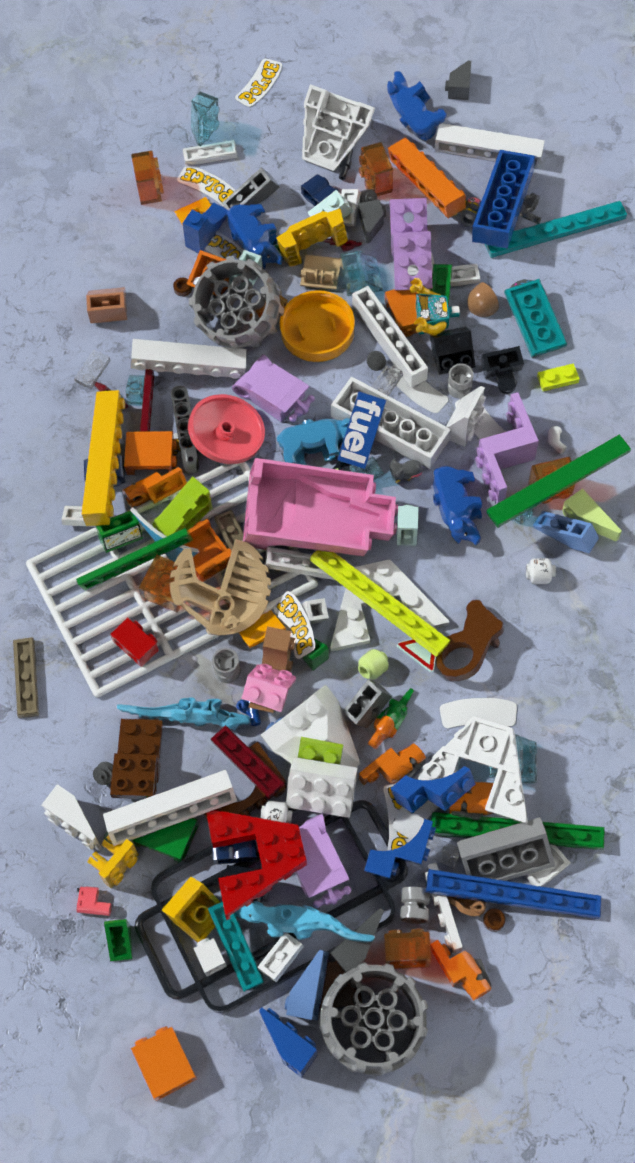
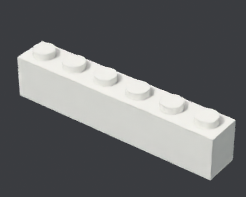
(484, 143)
(389, 336)
(188, 358)
(169, 807)

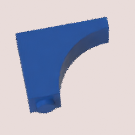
(201, 228)

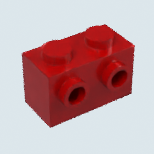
(135, 642)

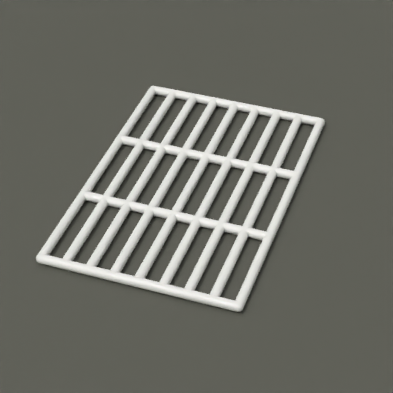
(144, 607)

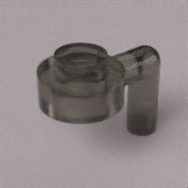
(530, 202)

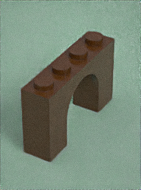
(257, 798)

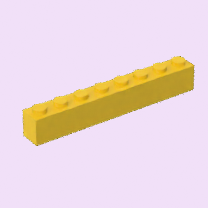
(103, 459)

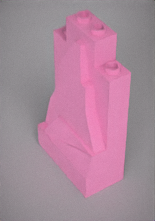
(315, 508)

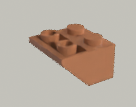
(106, 305)

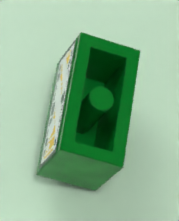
(122, 531)

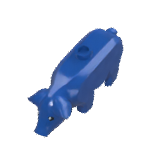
(412, 109)
(252, 234)
(454, 503)

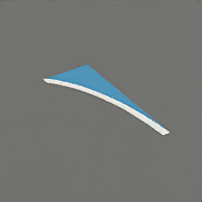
(156, 535)

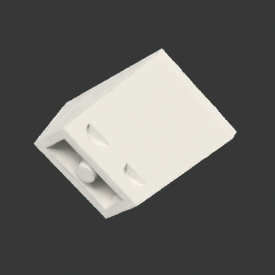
(467, 416)
(65, 810)

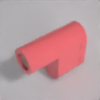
(89, 903)

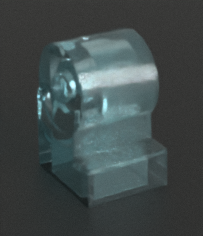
(135, 389)

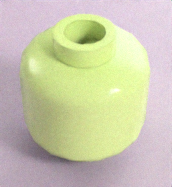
(373, 664)

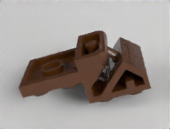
(137, 759)

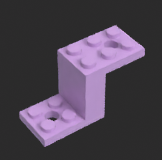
(410, 242)
(506, 449)

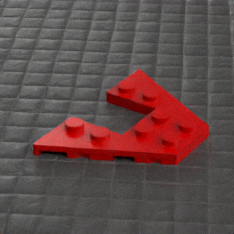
(279, 852)

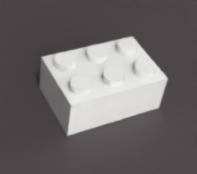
(321, 787)

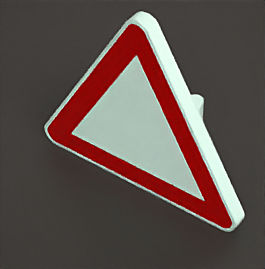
(418, 654)

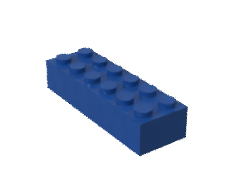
(503, 199)

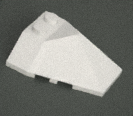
(332, 126)
(315, 718)

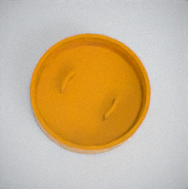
(317, 326)

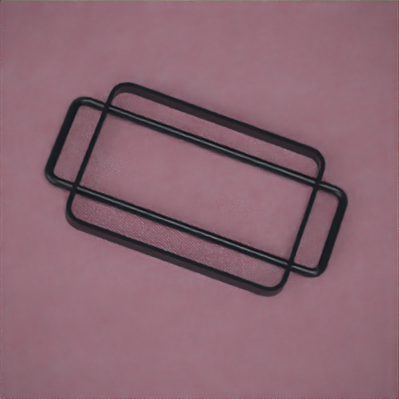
(382, 887)

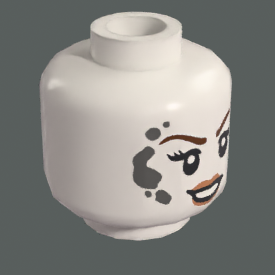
(540, 571)
(276, 811)

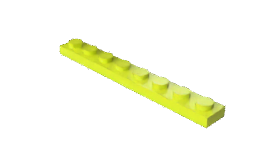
(380, 601)

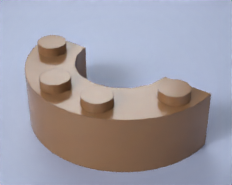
(276, 653)

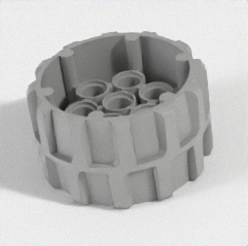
(213, 281)
(417, 1024)

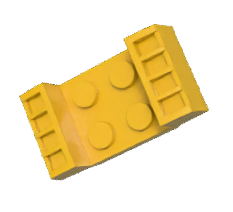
(310, 231)

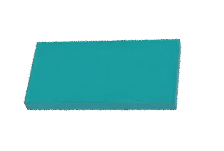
(535, 318)

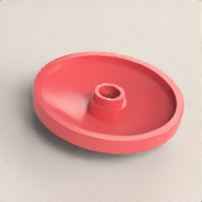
(226, 429)

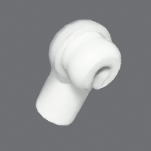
(554, 439)

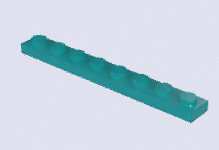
(561, 227)

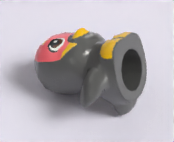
(469, 213)
(407, 470)

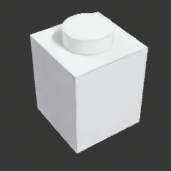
(315, 610)
(209, 956)

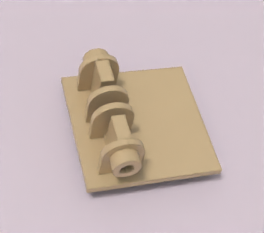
(320, 272)

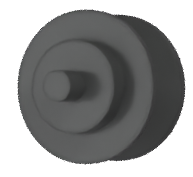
(367, 195)
(376, 360)
(103, 773)

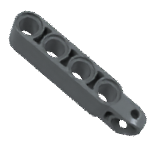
(182, 405)

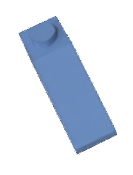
(569, 531)
(307, 993)

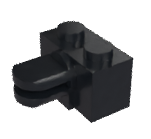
(503, 365)

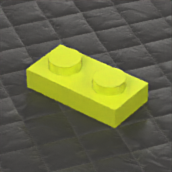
(558, 377)

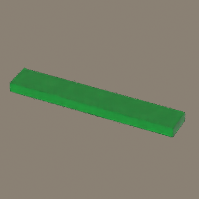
(134, 559)

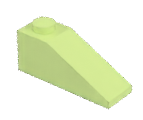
(585, 509)

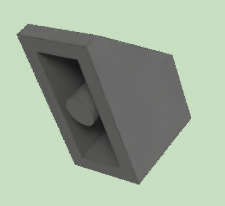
(459, 82)
(371, 218)

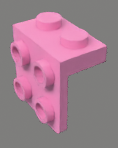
(268, 686)

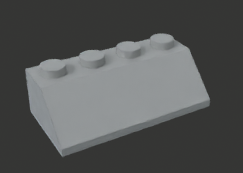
(507, 852)

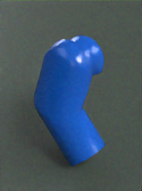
(243, 706)

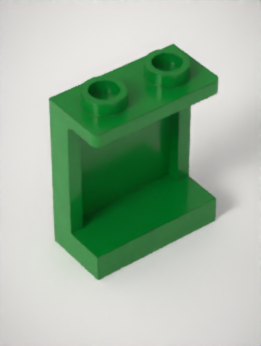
(172, 840)

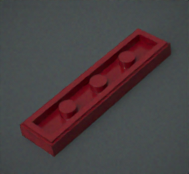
(147, 400)
(247, 762)

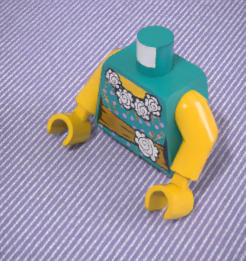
(431, 310)

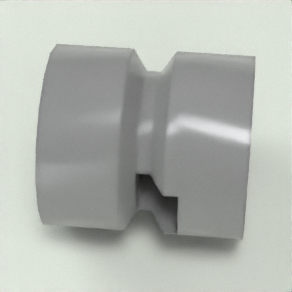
(460, 380)
(226, 665)
(414, 906)

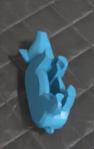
(312, 438)

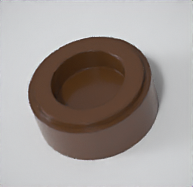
(181, 288)
(494, 920)

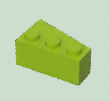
(185, 509)

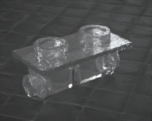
(443, 852)

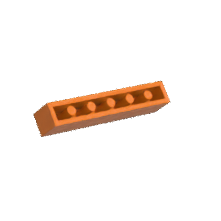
(427, 177)

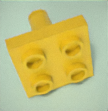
(113, 870)

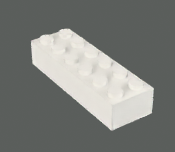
(399, 425)

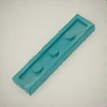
(236, 948)

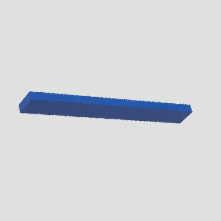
(513, 894)

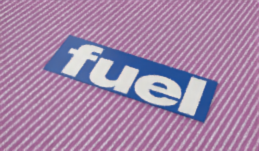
(361, 430)

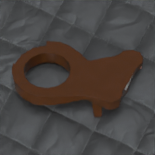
(479, 632)

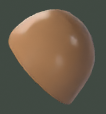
(483, 301)

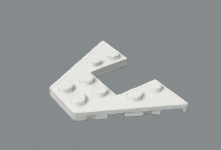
(351, 624)
(490, 746)

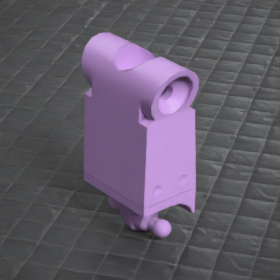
(274, 390)
(323, 864)

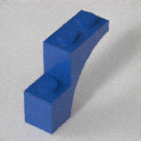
(442, 792)
(415, 851)

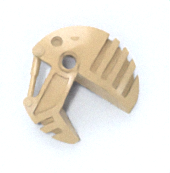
(242, 589)

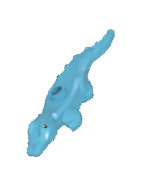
(191, 711)
(297, 920)

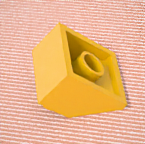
(190, 909)

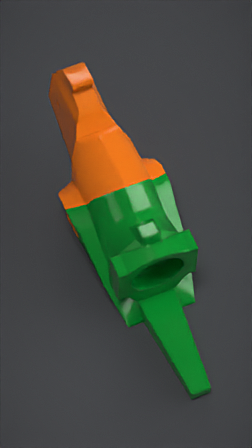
(390, 720)

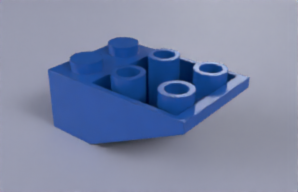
(295, 1051)

